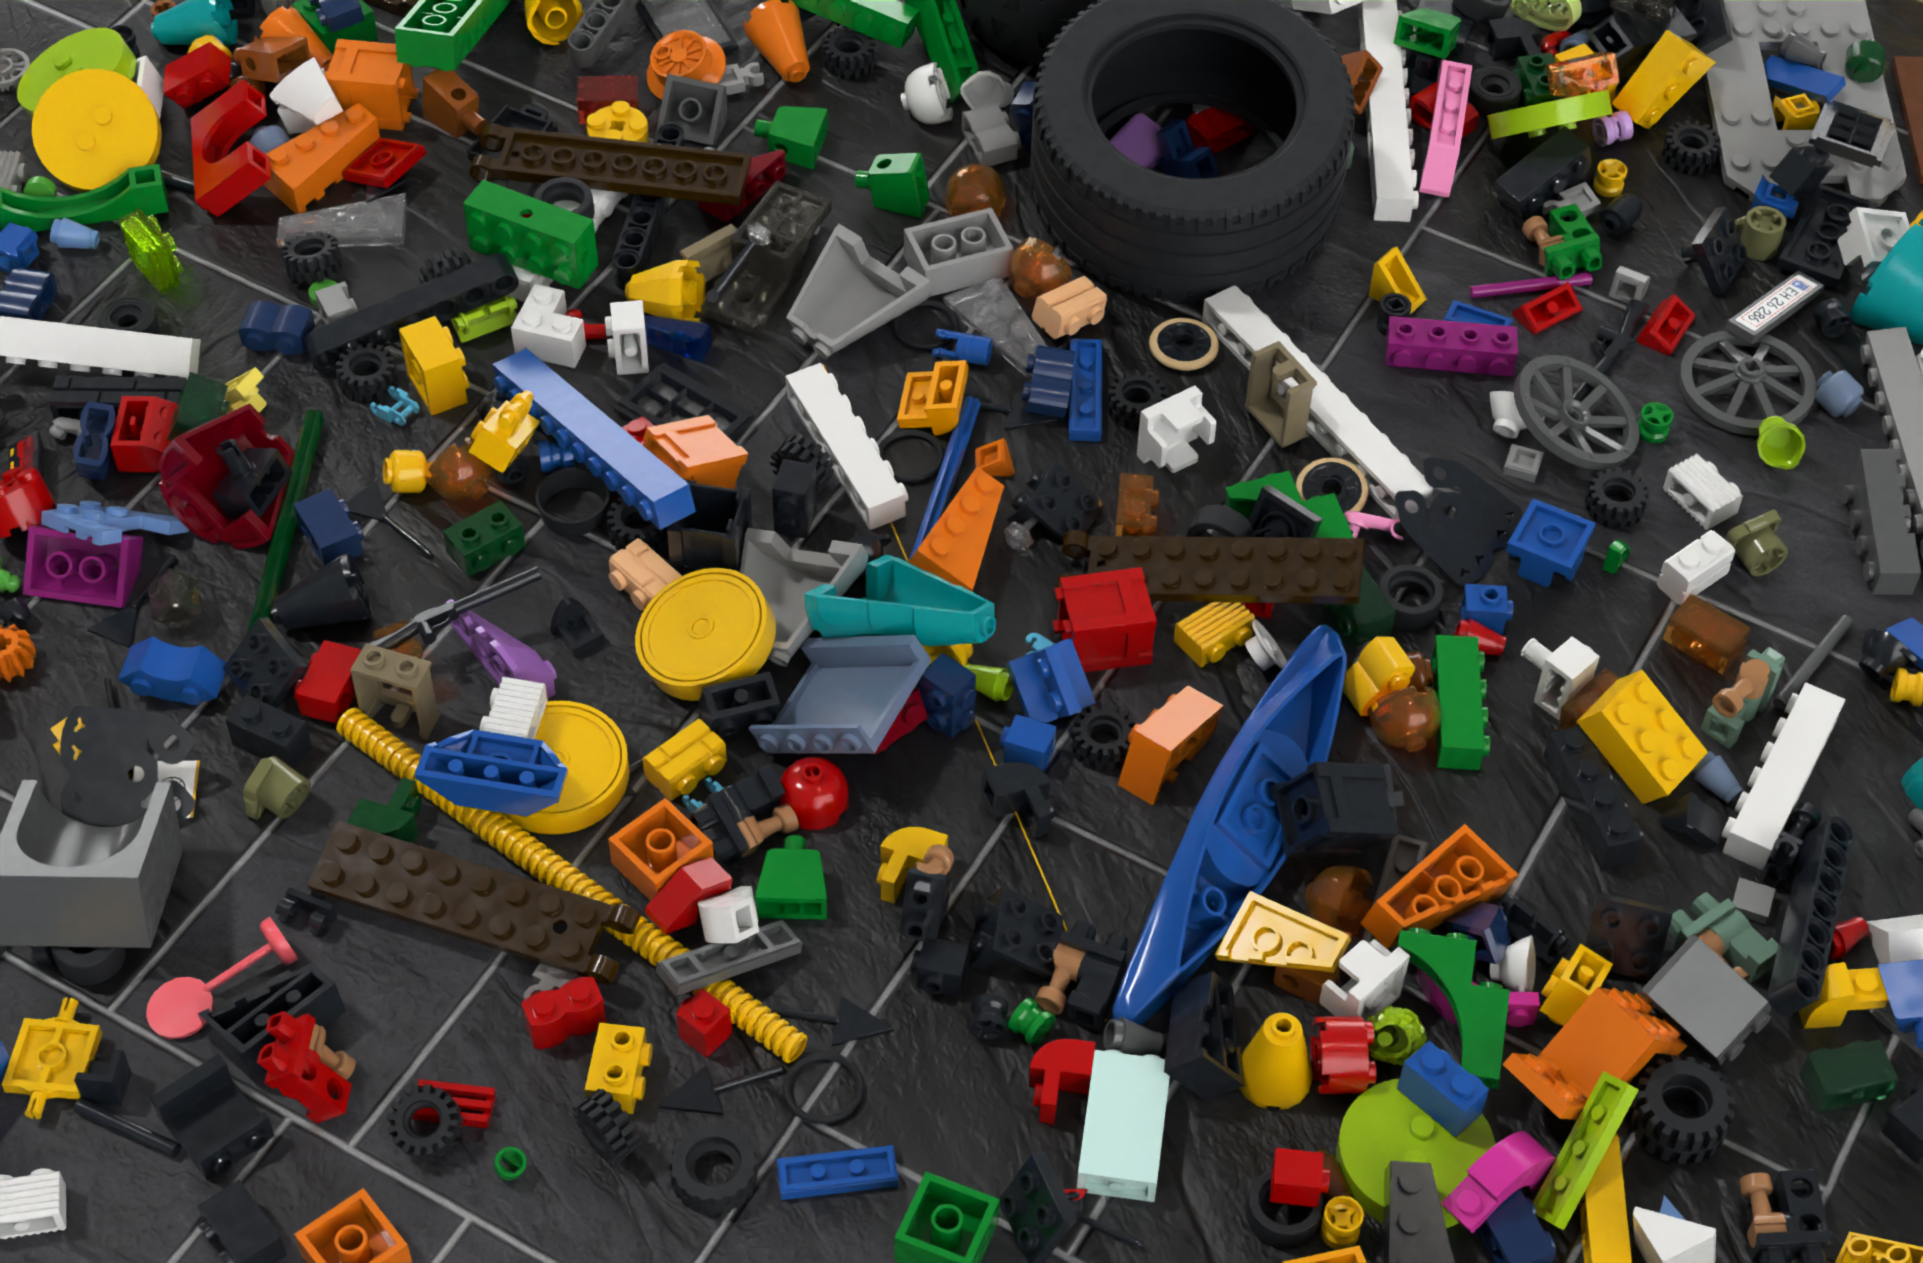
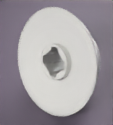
(1264, 648)

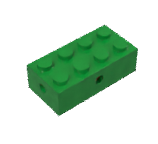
(531, 234)

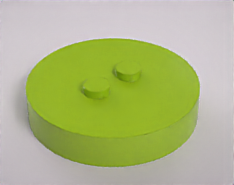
(80, 51)
(1558, 113)
(1390, 1127)

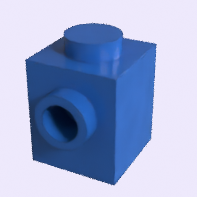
(1487, 606)
(1028, 742)

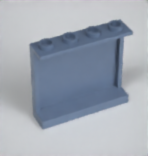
(846, 695)

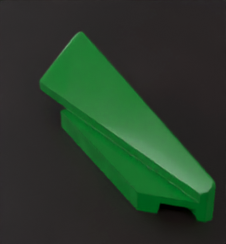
(946, 41)

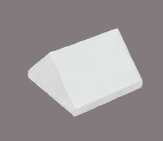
(1897, 938)
(1672, 1239)

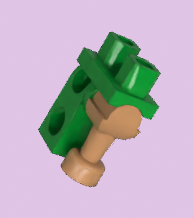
(1571, 244)

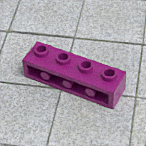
(1451, 346)

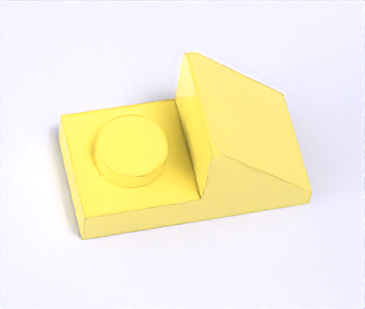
(243, 391)

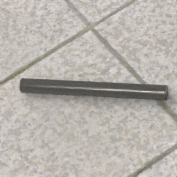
(1813, 661)

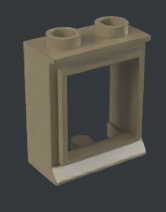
(1281, 419)
(401, 670)

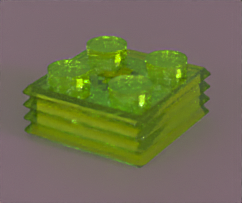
(151, 250)

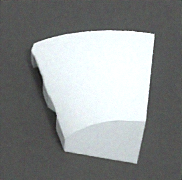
(307, 93)

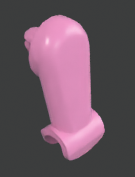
(1365, 521)

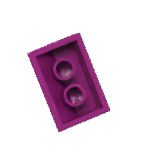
(79, 570)

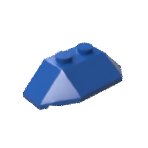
(493, 772)

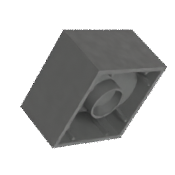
(85, 881)

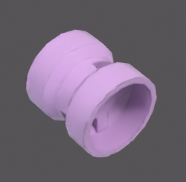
(1612, 128)

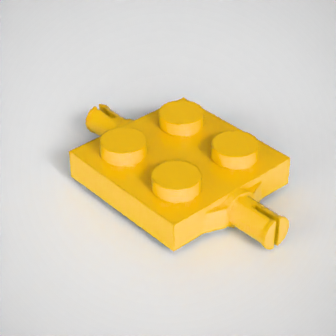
(50, 1056)

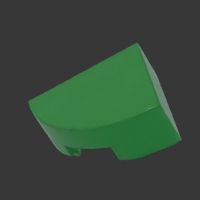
(1616, 555)

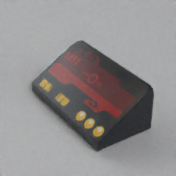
(28, 453)

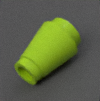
(992, 681)

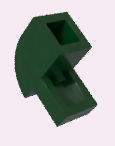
(394, 819)

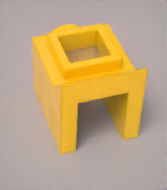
(1796, 112)

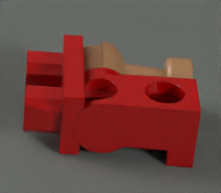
(306, 1067)

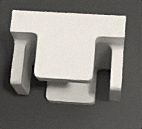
(1871, 237)
(1170, 426)
(1374, 981)

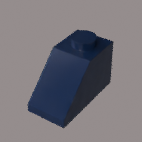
(1487, 926)

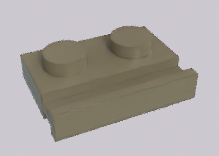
(712, 252)

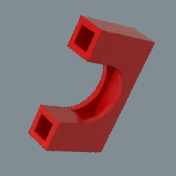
(224, 178)

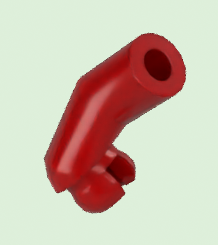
(1552, 41)
(592, 331)

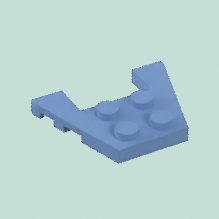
(107, 523)

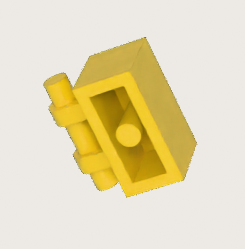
(504, 432)

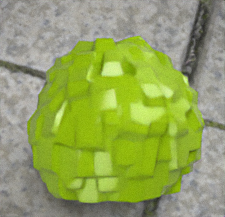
(1396, 1034)

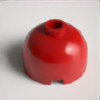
(815, 792)

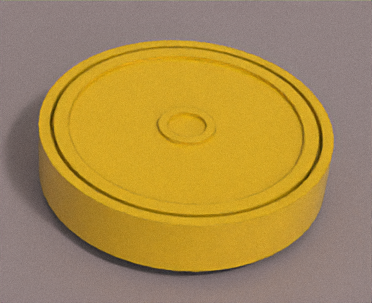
(95, 128)
(705, 632)
(596, 766)

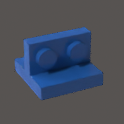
(1050, 682)

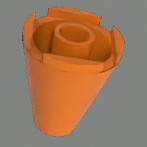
(290, 23)
(779, 37)

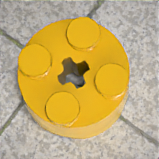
(618, 123)

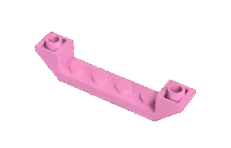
(1446, 128)

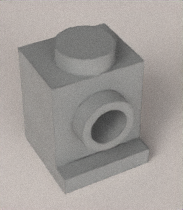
(335, 303)

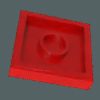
(383, 162)

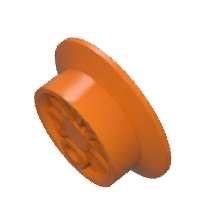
(685, 55)

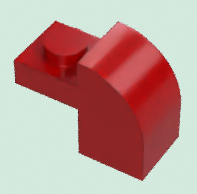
(1060, 1067)

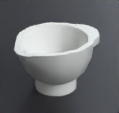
(986, 89)
(1506, 415)
(1517, 967)

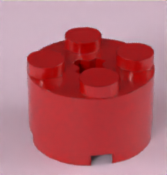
(22, 499)
(1342, 1054)

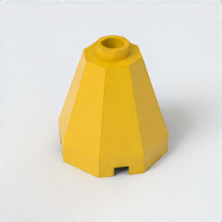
(669, 290)

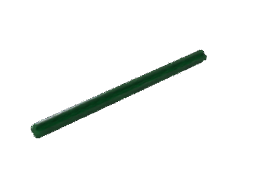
(286, 519)

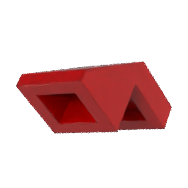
(678, 900)

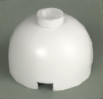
(927, 95)

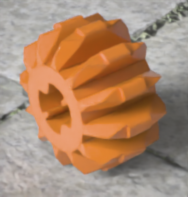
(15, 652)

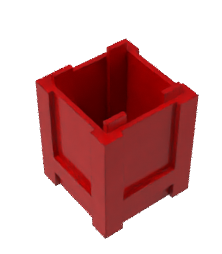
(1107, 618)

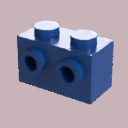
(1442, 1088)

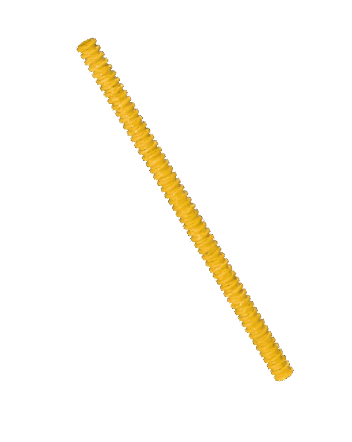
(556, 872)

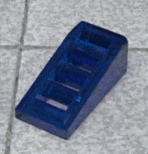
(687, 338)

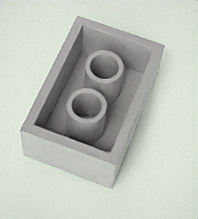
(959, 250)

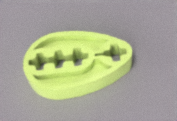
(1546, 16)

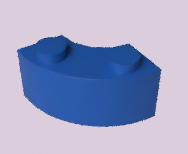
(172, 672)

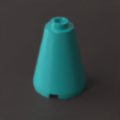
(193, 20)

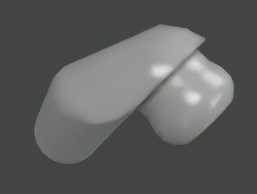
(64, 425)

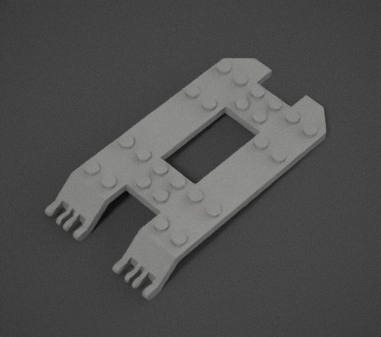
(1743, 105)

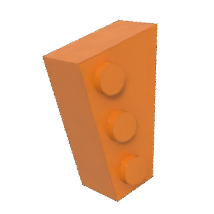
(1165, 740)

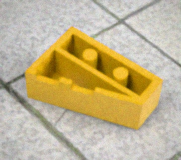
(1662, 79)

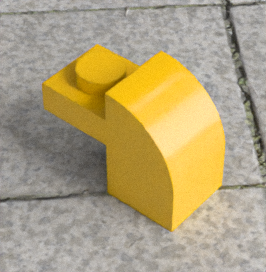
(900, 853)
(1843, 992)

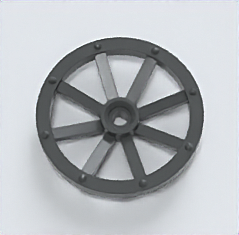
(1747, 377)
(1572, 416)

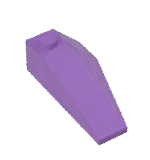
(502, 653)

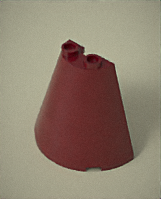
(194, 471)

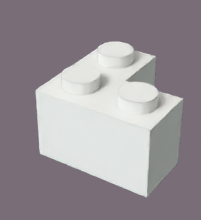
(546, 328)

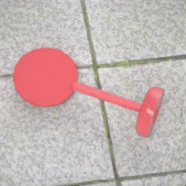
(176, 1003)

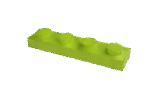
(1584, 1150)

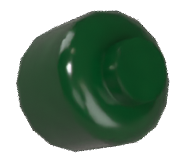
(1865, 61)

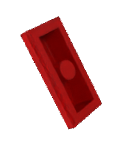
(1548, 309)
(1666, 325)

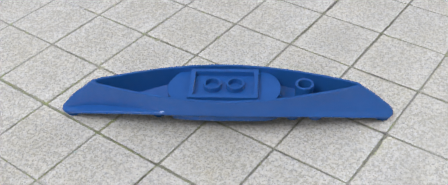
(1236, 826)

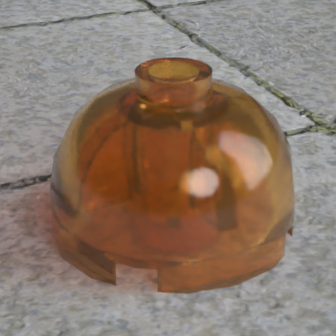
(975, 189)
(1036, 269)
(459, 474)
(1406, 718)
(1340, 897)

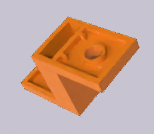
(1606, 1034)

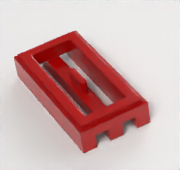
(467, 1097)

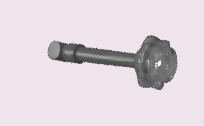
(1018, 535)

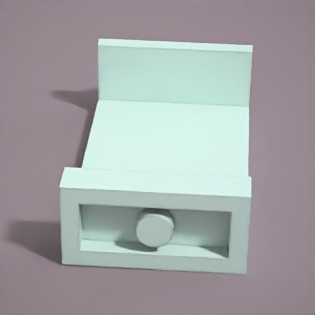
(1123, 1126)

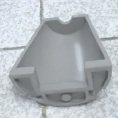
(851, 295)
(789, 573)

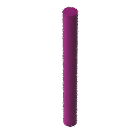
(1528, 285)

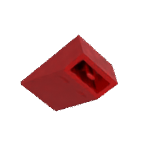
(141, 432)

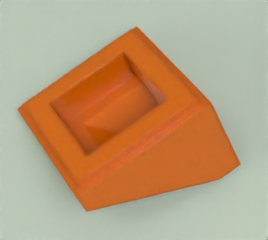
(995, 459)

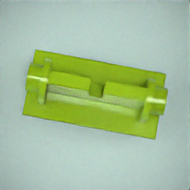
(485, 319)

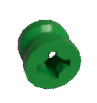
(1655, 422)
(1031, 1022)

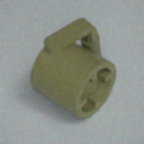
(1761, 232)
(1758, 543)
(274, 787)

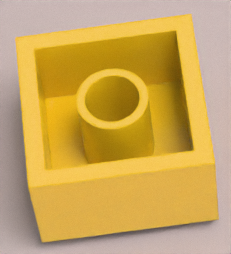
(434, 365)

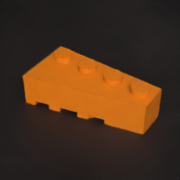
(318, 156)
(962, 532)
(1439, 887)

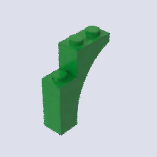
(1244, 495)
(1477, 1008)

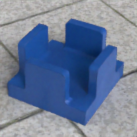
(1549, 542)

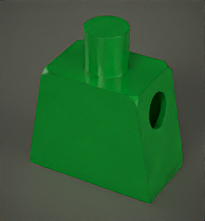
(1433, 33)
(797, 132)
(897, 183)
(792, 883)

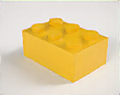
(1642, 737)

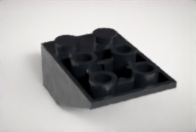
(1635, 37)

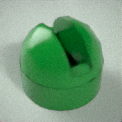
(512, 1158)

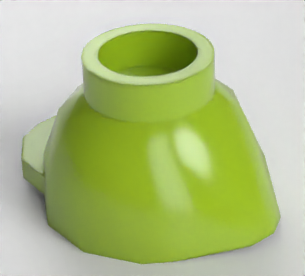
(1780, 443)

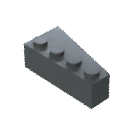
(1882, 522)

